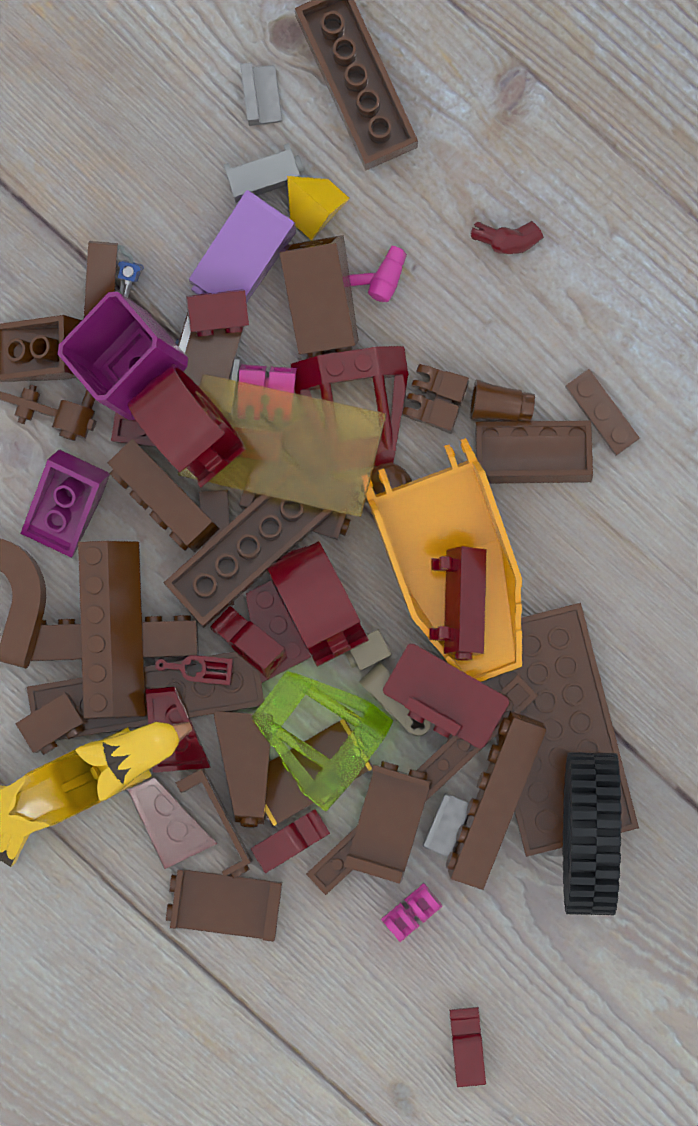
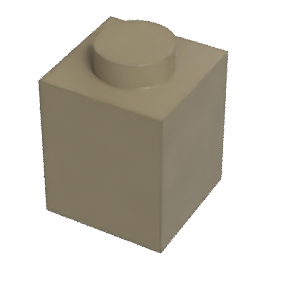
(368, 652)

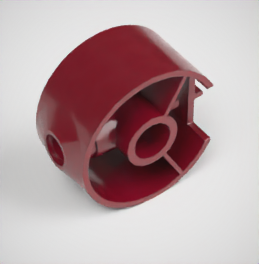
(186, 425)
(317, 603)

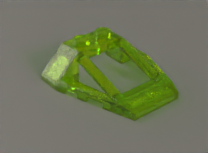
(352, 755)

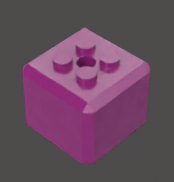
(119, 351)

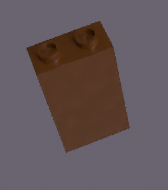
(320, 295)

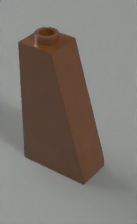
(245, 764)

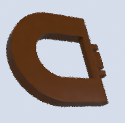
(26, 606)

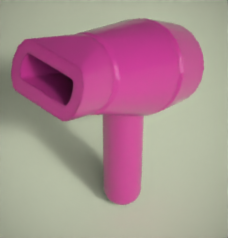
(386, 277)

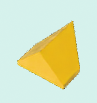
(313, 203)

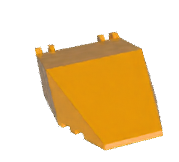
(443, 514)

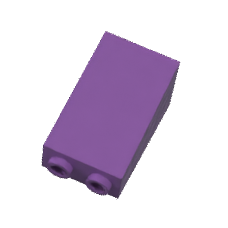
(243, 248)

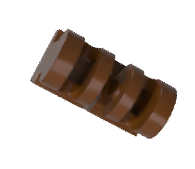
(448, 389)

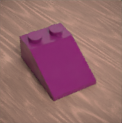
(64, 502)

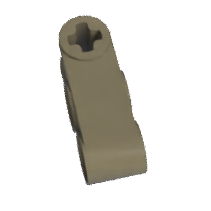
(374, 683)

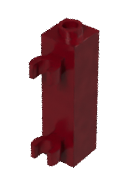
(464, 602)

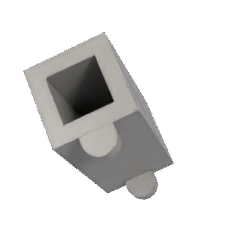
(263, 174)

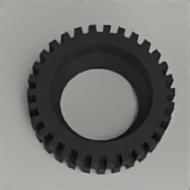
(591, 833)

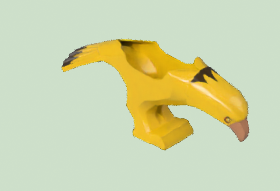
(81, 781)

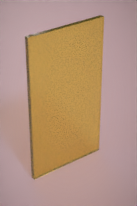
(297, 445)

